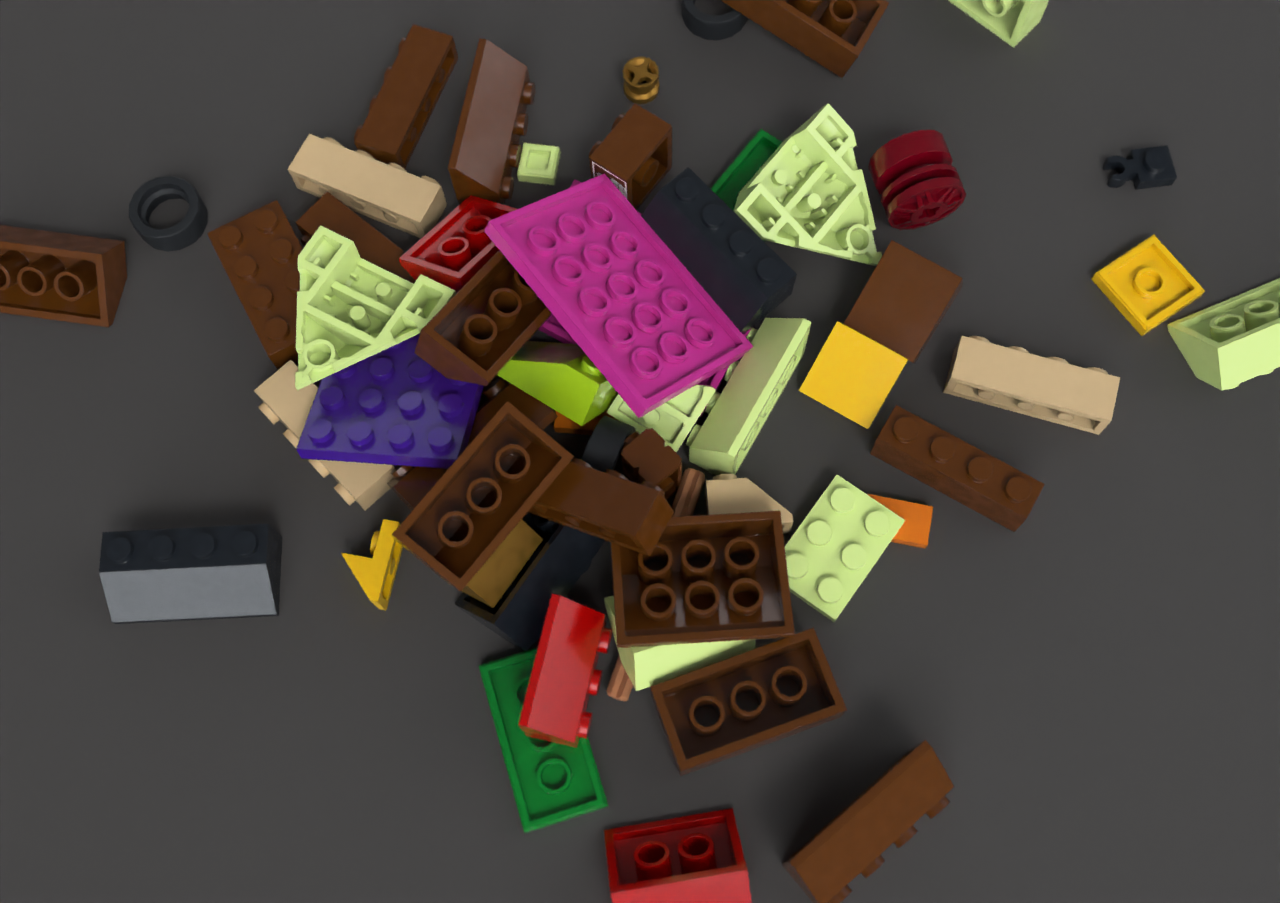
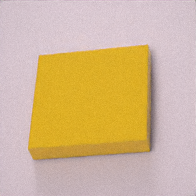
(1147, 285)
(853, 374)

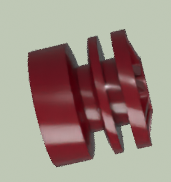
(916, 179)

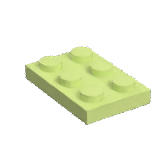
(838, 546)

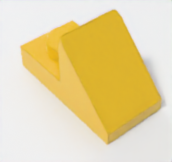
(378, 573)

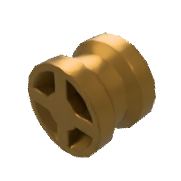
(637, 71)

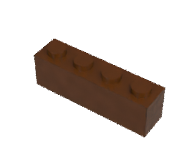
(407, 96)
(340, 219)
(957, 469)
(606, 506)

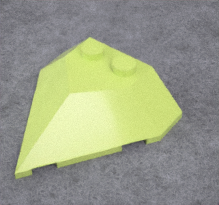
(813, 193)
(354, 307)

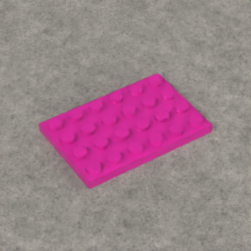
(619, 292)

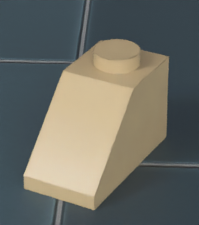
(740, 495)

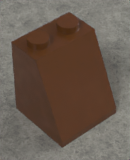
(904, 301)

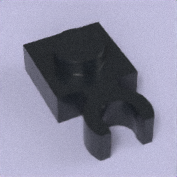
(1145, 166)

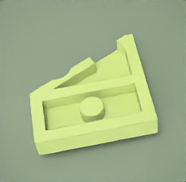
(670, 420)

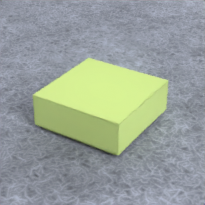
(538, 164)

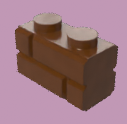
(649, 460)

